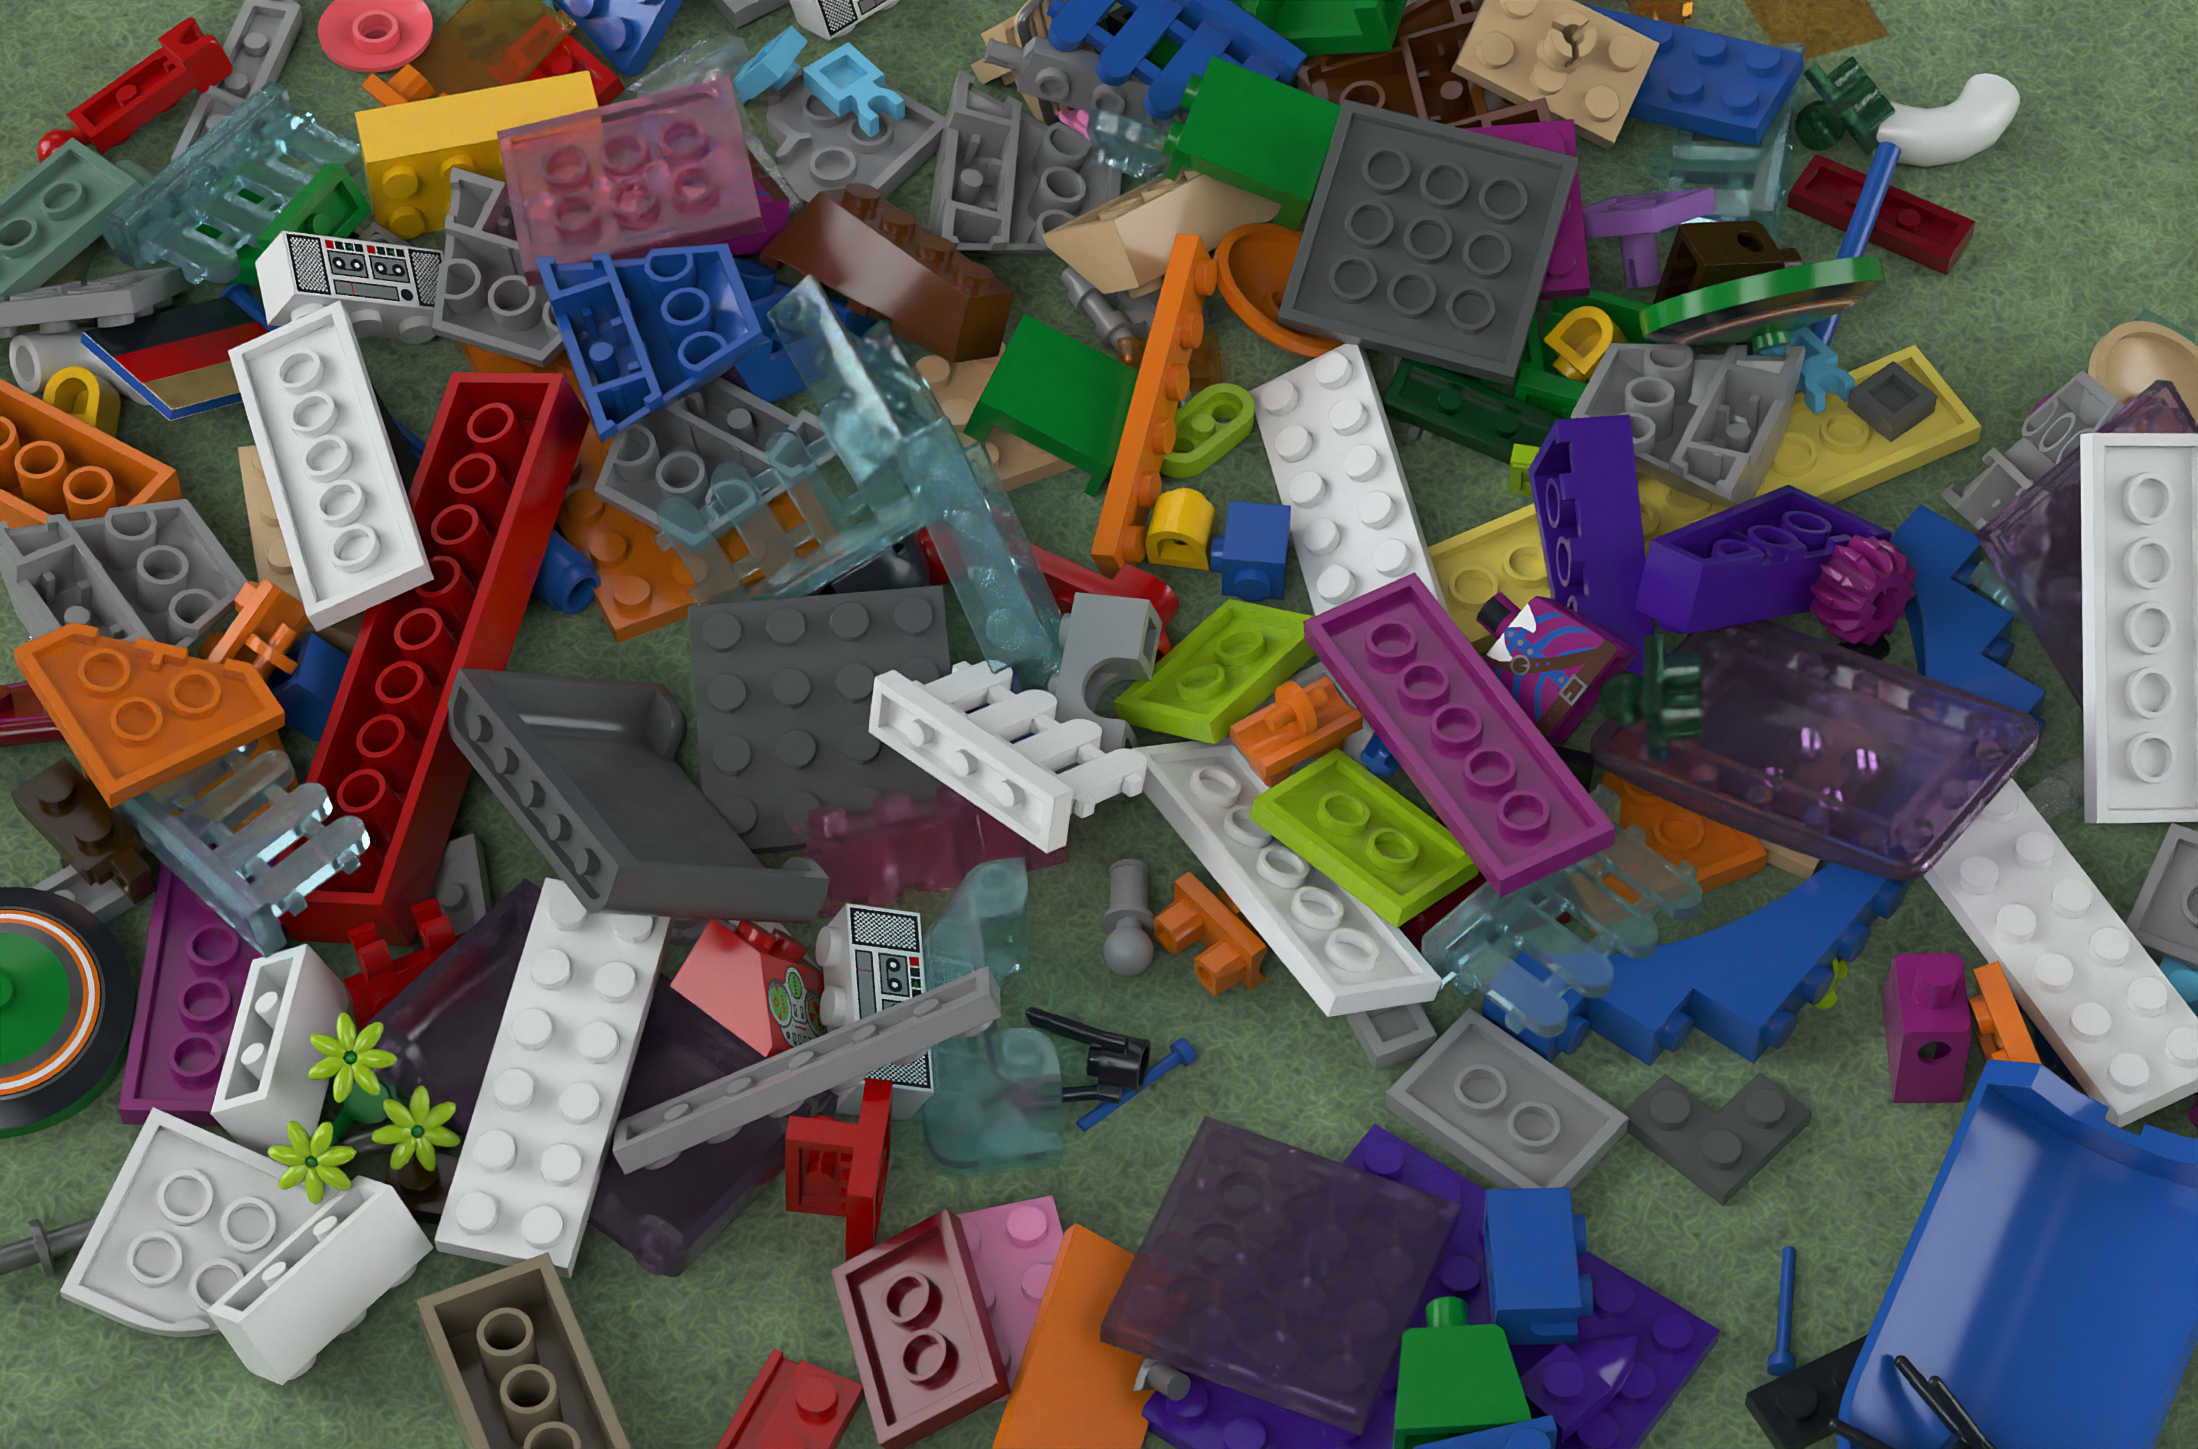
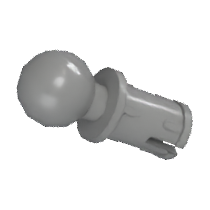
(1128, 921)

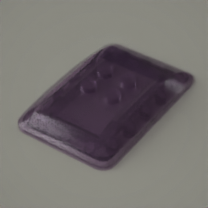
(1828, 751)

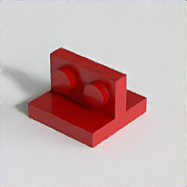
(843, 1166)

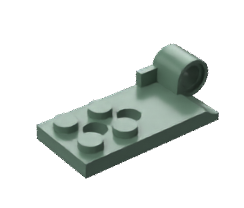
(61, 213)

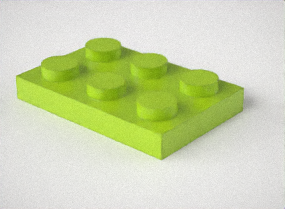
(1219, 672)
(1364, 837)

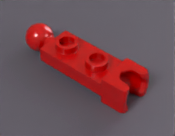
(149, 88)

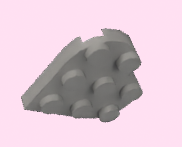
(832, 151)

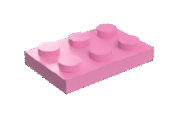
(1013, 1261)

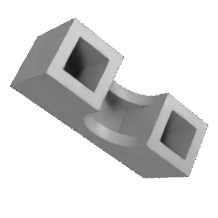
(1102, 644)

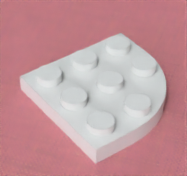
(183, 1229)

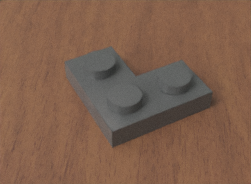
(1719, 1148)

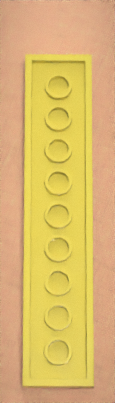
(1821, 454)

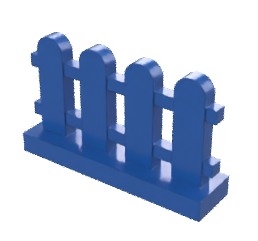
(1195, 25)

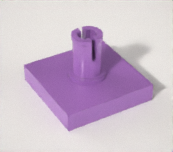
(1637, 219)

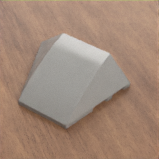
(1010, 177)
(482, 281)
(1698, 417)
(2047, 439)
(687, 442)
(129, 574)

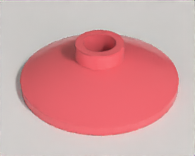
(375, 33)

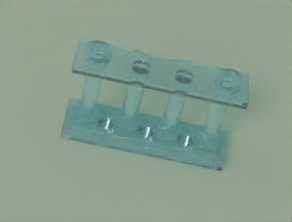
(866, 370)
(983, 552)

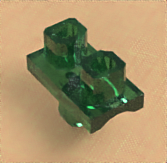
(1848, 103)
(1663, 698)

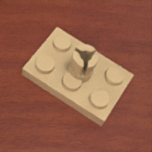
(1562, 53)

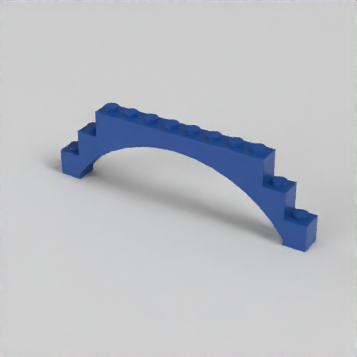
(1760, 970)

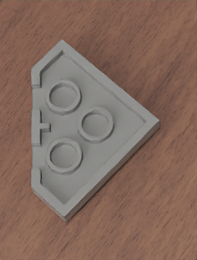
(108, 299)

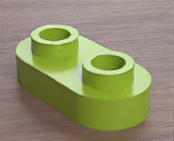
(1204, 436)

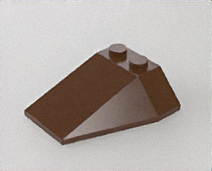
(1418, 74)

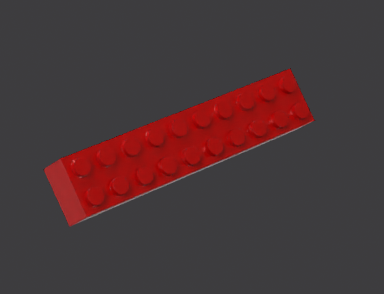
(386, 753)

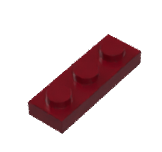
(1904, 222)

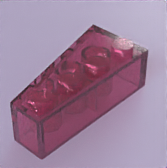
(908, 844)

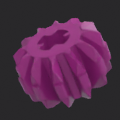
(1863, 590)

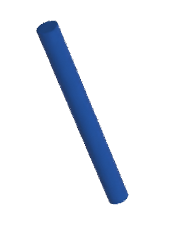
(1863, 220)

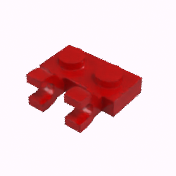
(386, 978)

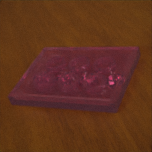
(631, 177)

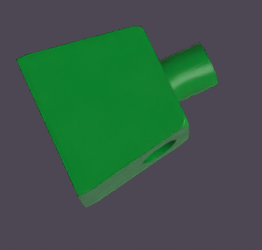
(1455, 1378)

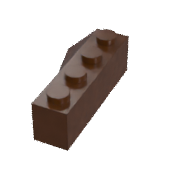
(895, 272)

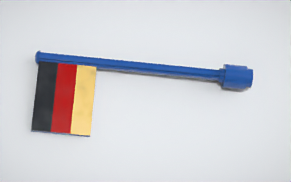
(185, 369)

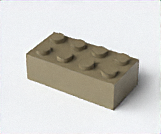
(518, 1363)

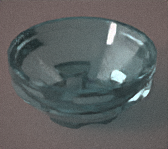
(1127, 144)

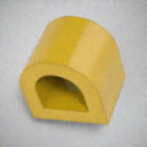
(1582, 341)
(85, 398)
(1183, 517)

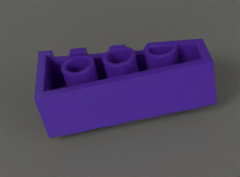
(1593, 524)
(1745, 562)

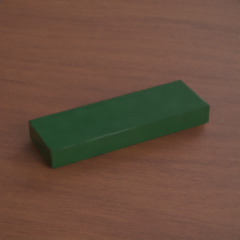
(1465, 410)

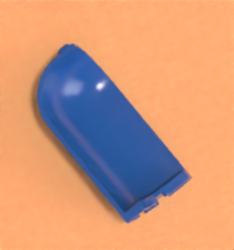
(2040, 1278)

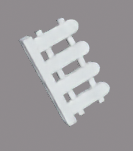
(981, 764)

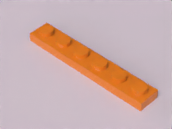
(1150, 419)

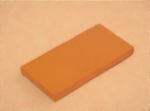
(1069, 1382)

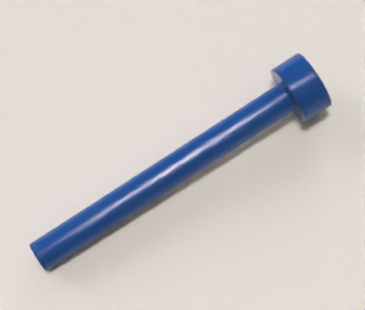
(1181, 1053)
(1781, 1360)

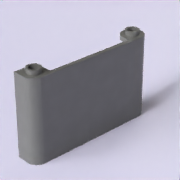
(609, 807)

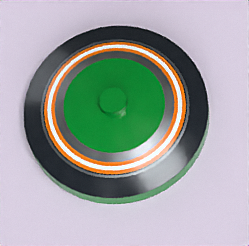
(1763, 305)
(61, 1009)

